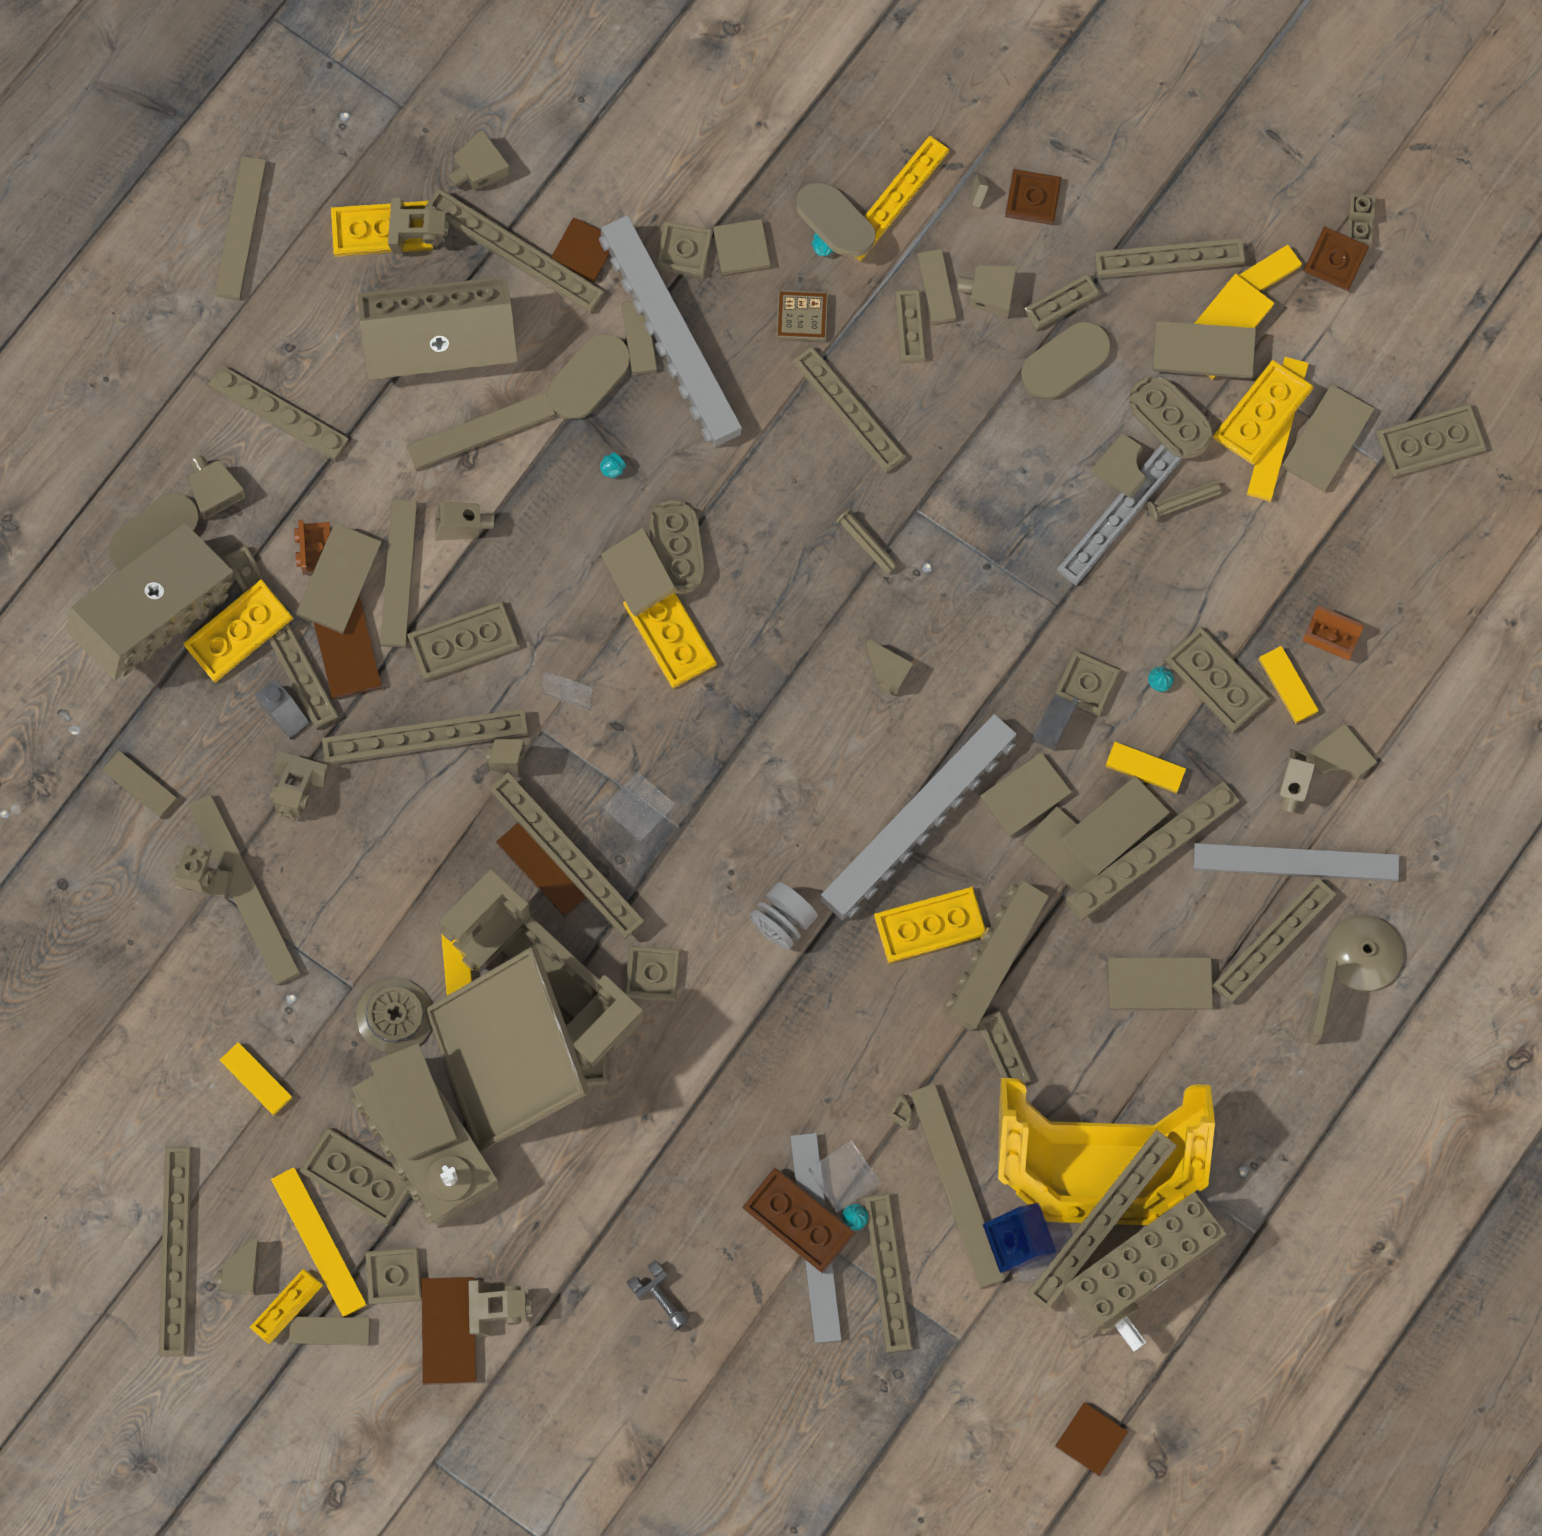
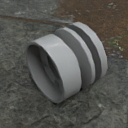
(779, 920)

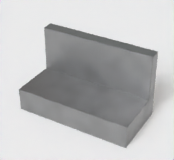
(1055, 722)

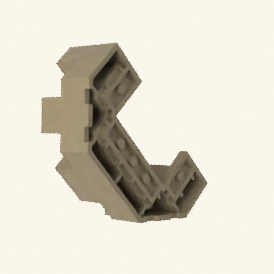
(498, 921)

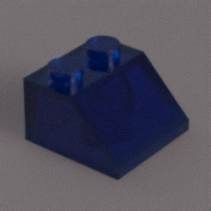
(1019, 1237)

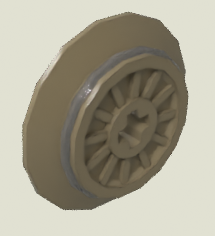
(376, 1022)

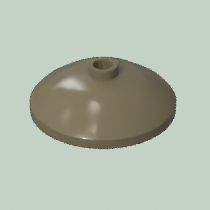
(1360, 969)

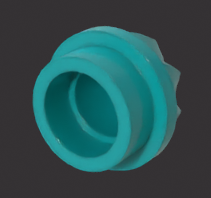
(820, 246)
(612, 465)
(1160, 679)
(855, 1216)

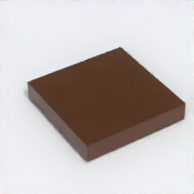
(1033, 197)
(581, 250)
(1336, 259)
(1091, 1439)

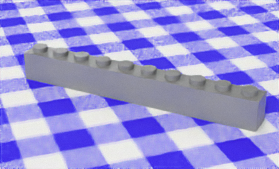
(670, 332)
(918, 817)

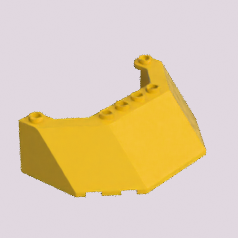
(1076, 1163)

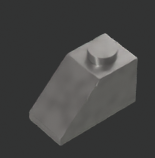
(282, 709)

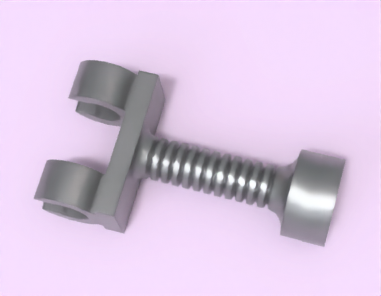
(677, 1318)

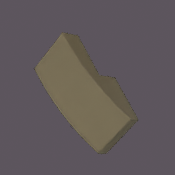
(1361, 218)

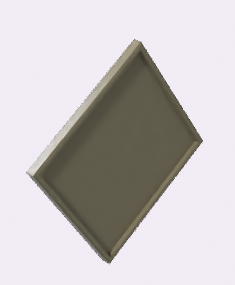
(507, 1050)

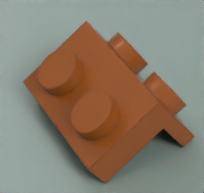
(312, 542)
(1333, 632)

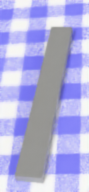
(1117, 517)
(1296, 862)
(820, 1286)

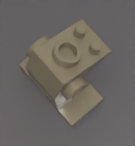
(399, 227)
(291, 799)
(196, 877)
(515, 1307)

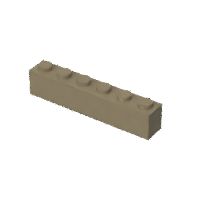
(995, 954)

